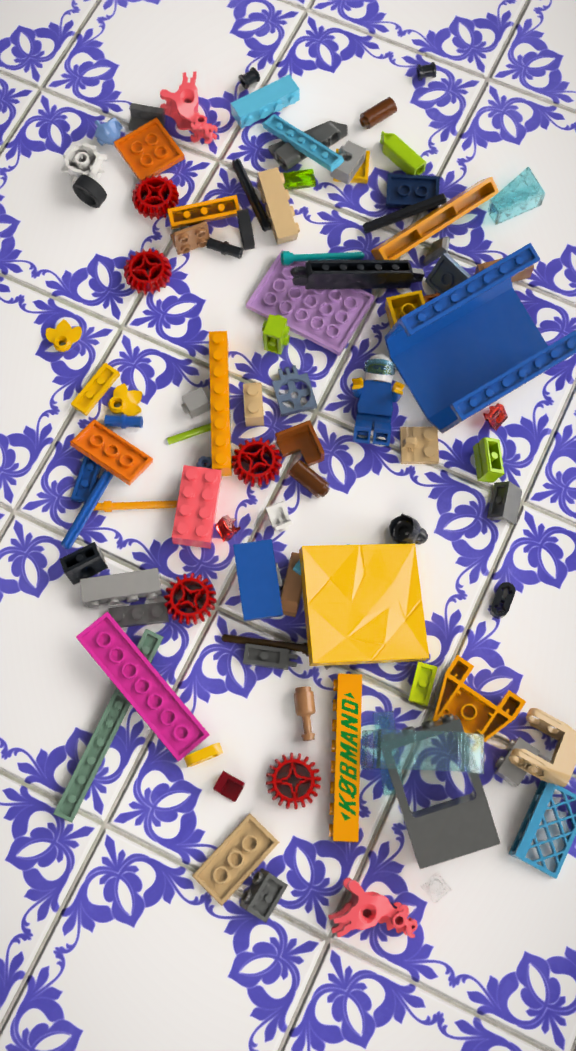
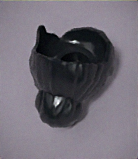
(403, 524)

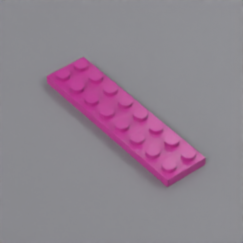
(142, 686)

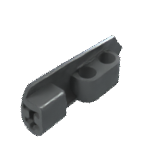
(325, 133)

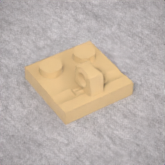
(419, 445)

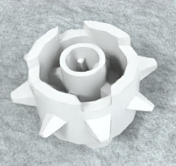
(83, 161)

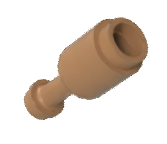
(305, 708)

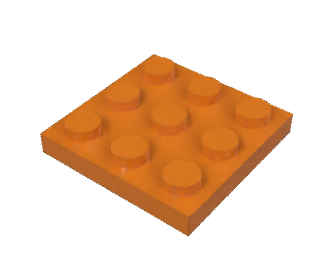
(149, 150)

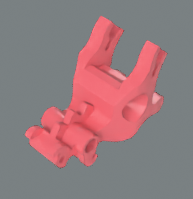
(183, 108)
(368, 909)

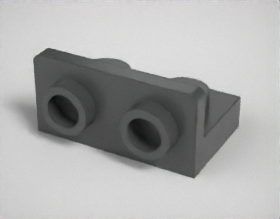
(263, 895)

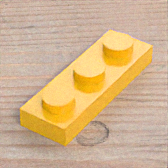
(95, 389)

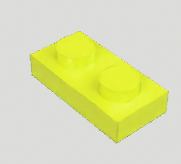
(422, 683)

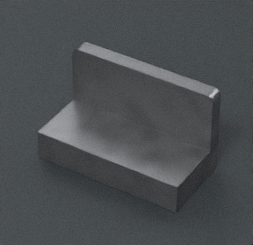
(143, 114)

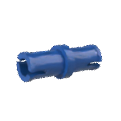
(123, 421)

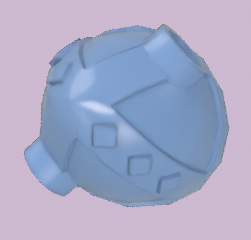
(108, 131)

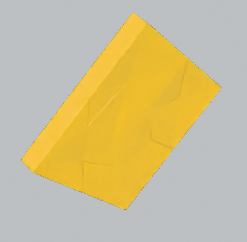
(362, 604)

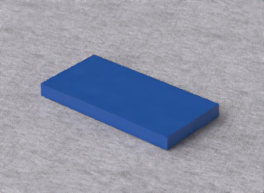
(258, 580)

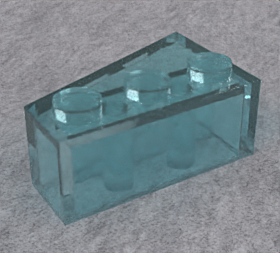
(516, 198)

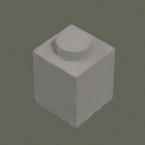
(195, 403)

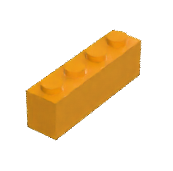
(203, 212)

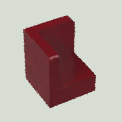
(229, 786)

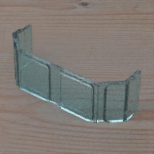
(422, 750)

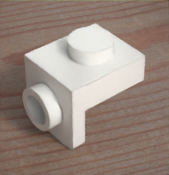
(279, 516)

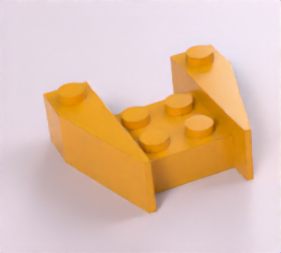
(473, 710)

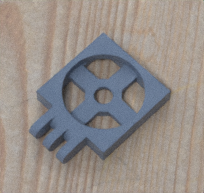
(290, 379)

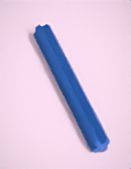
(86, 510)

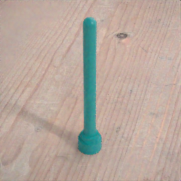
(288, 258)

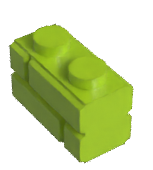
(488, 460)

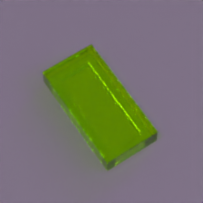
(299, 179)

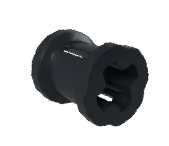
(426, 71)
(249, 78)

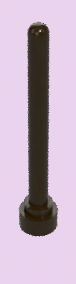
(264, 642)

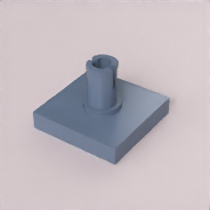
(446, 274)

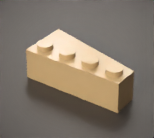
(278, 209)

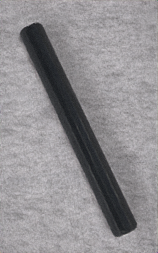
(251, 195)
(404, 213)

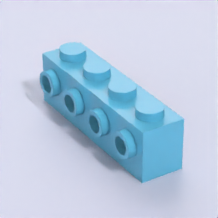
(265, 101)

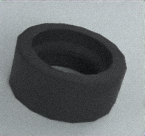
(89, 191)

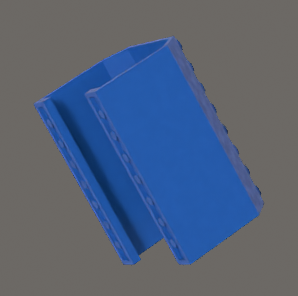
(473, 344)

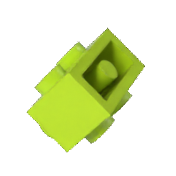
(275, 333)

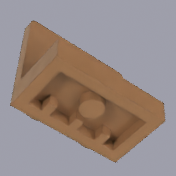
(190, 238)

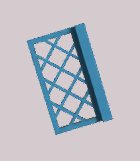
(532, 823)

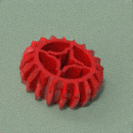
(156, 191)
(136, 271)
(268, 470)
(185, 603)
(283, 781)

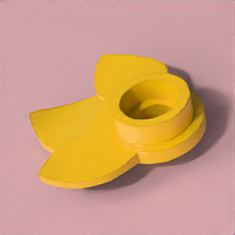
(63, 334)
(128, 399)

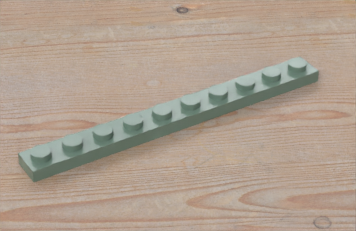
(101, 740)

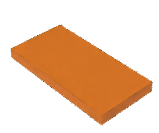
(111, 452)

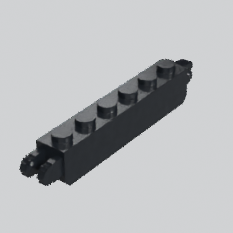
(356, 274)

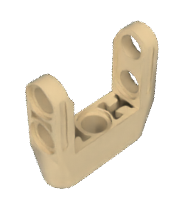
(563, 758)

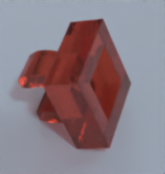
(496, 416)
(226, 528)

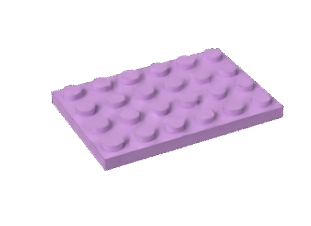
(318, 315)

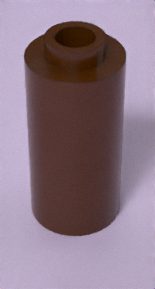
(378, 113)
(309, 479)

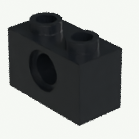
(83, 563)

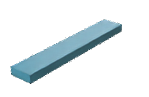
(303, 142)

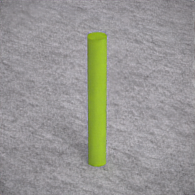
(188, 434)

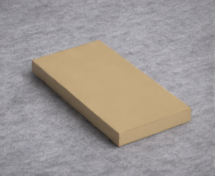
(235, 859)

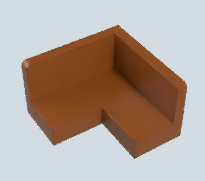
(302, 439)

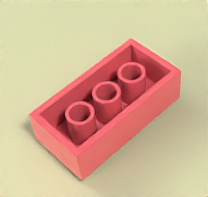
(197, 507)

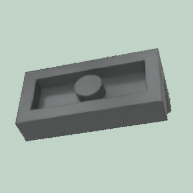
(505, 502)

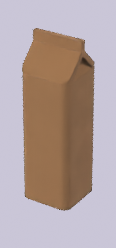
(292, 588)

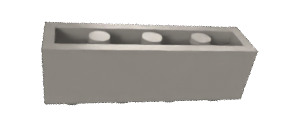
(120, 587)

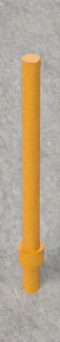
(108, 506)

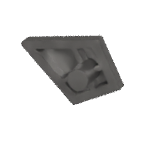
(436, 250)

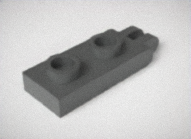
(268, 657)

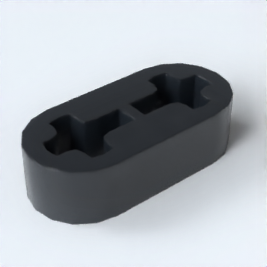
(506, 602)

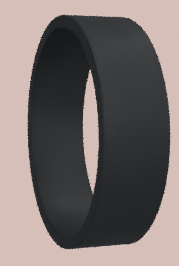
(245, 229)

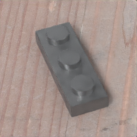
(140, 614)

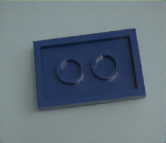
(407, 190)

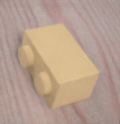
(253, 404)

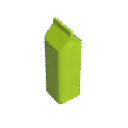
(402, 154)

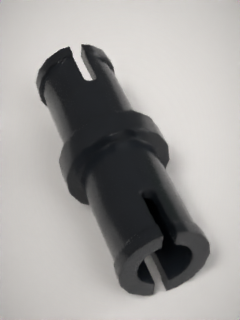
(224, 248)

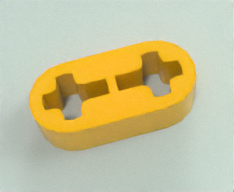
(203, 755)

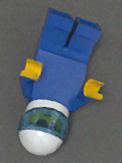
(376, 400)

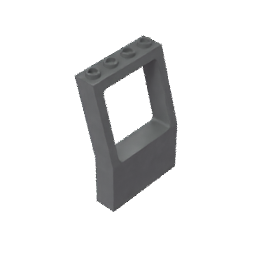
(452, 826)

